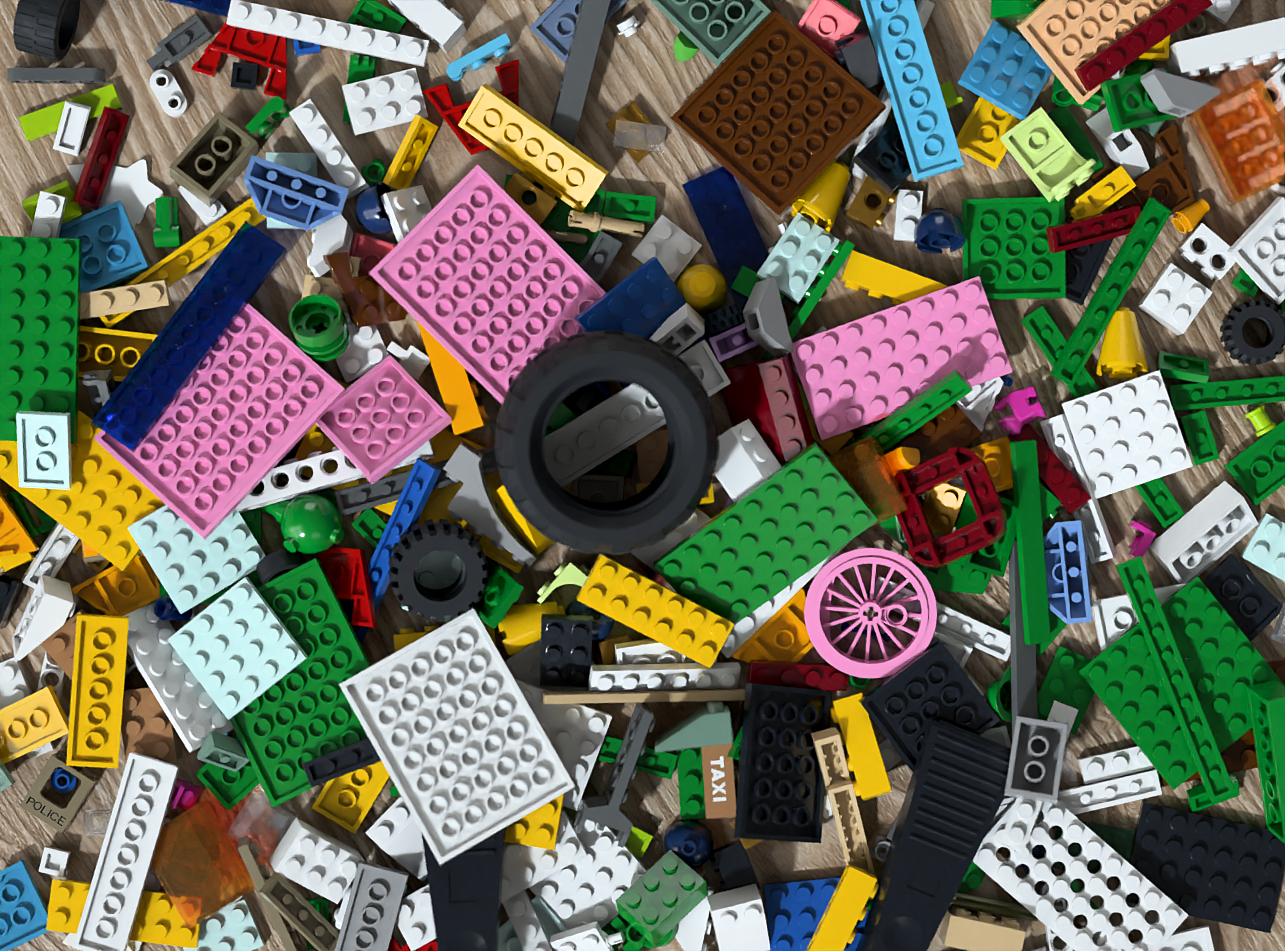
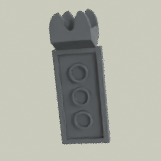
(606, 807)

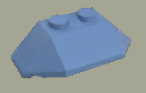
(292, 194)
(1068, 572)

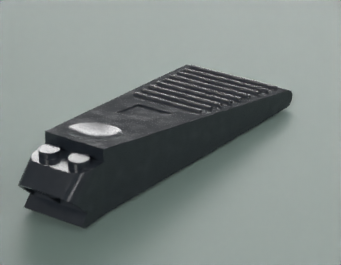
(938, 832)
(467, 895)

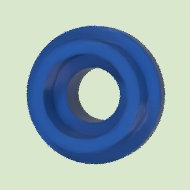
(71, 781)

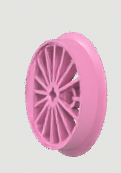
(819, 606)

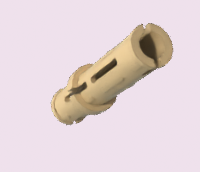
(603, 223)

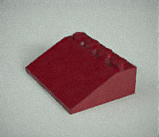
(772, 401)

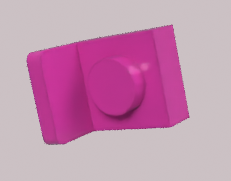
(1140, 543)
(184, 794)

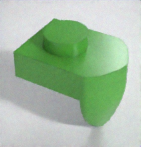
(684, 48)

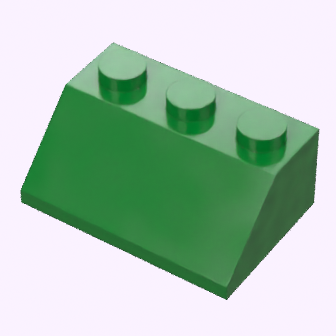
(996, 556)

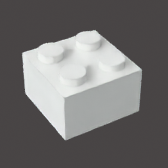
(1174, 299)

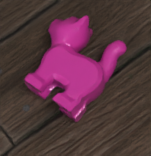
(1023, 411)

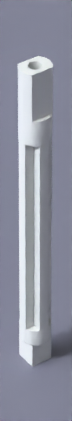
(924, 9)

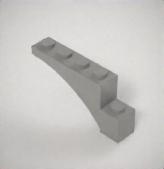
(477, 507)

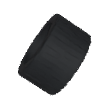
(46, 27)

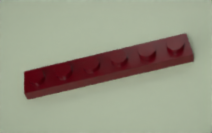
(1138, 41)

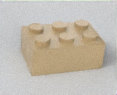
(980, 931)

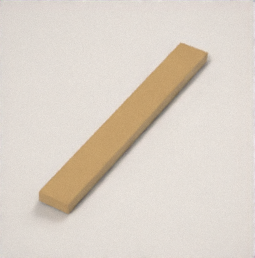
(573, 697)

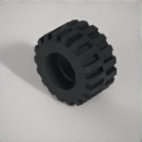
(1233, 336)

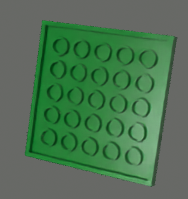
(1218, 664)

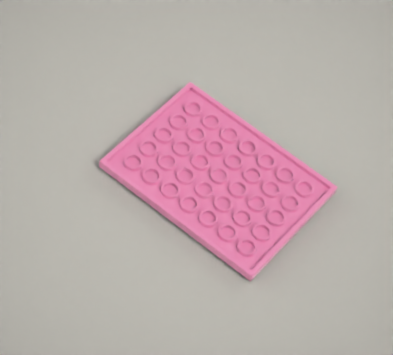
(487, 282)
(230, 423)

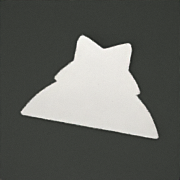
(127, 185)

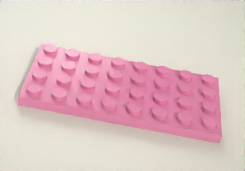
(897, 354)

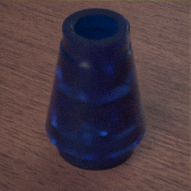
(166, 610)

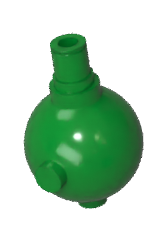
(308, 522)

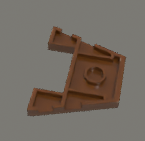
(1165, 183)
(363, 295)

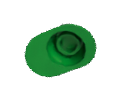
(999, 696)

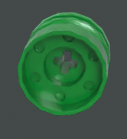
(319, 327)

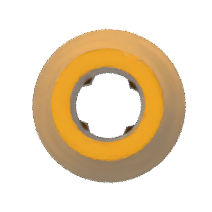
(1188, 217)

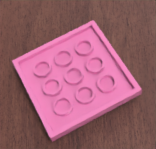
(382, 419)

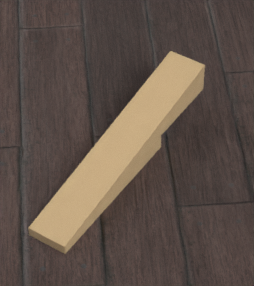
(842, 798)

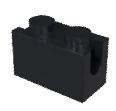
(859, 58)
(8, 596)
(734, 866)

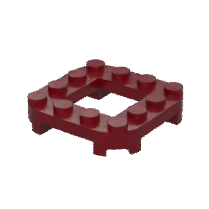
(983, 495)

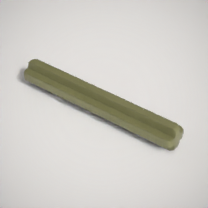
(992, 906)

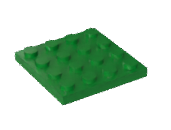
(1011, 248)

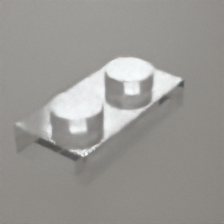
(639, 136)

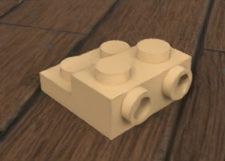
(326, 284)

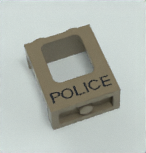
(46, 810)

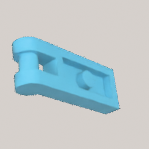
(478, 57)

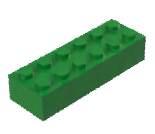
(1268, 726)

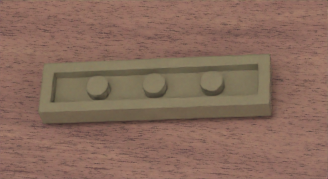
(300, 913)

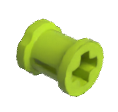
(1260, 420)

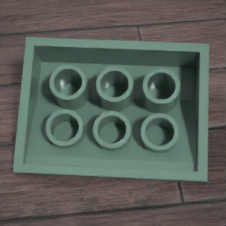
(715, 25)
(701, 728)

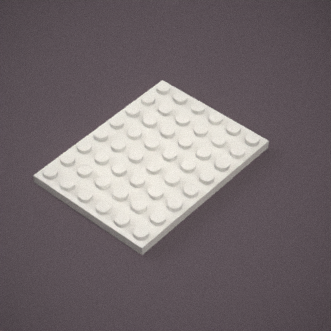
(457, 736)

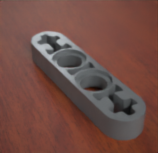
(56, 75)

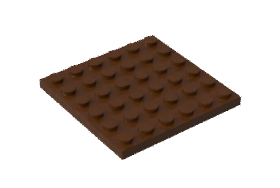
(778, 113)

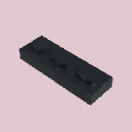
(340, 762)

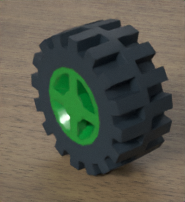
(723, 319)

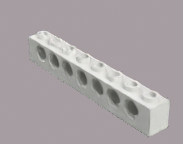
(320, 478)

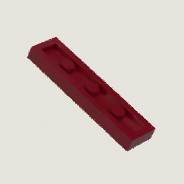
(100, 158)
(1092, 228)
(1054, 472)
(797, 675)

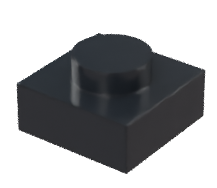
(245, 76)

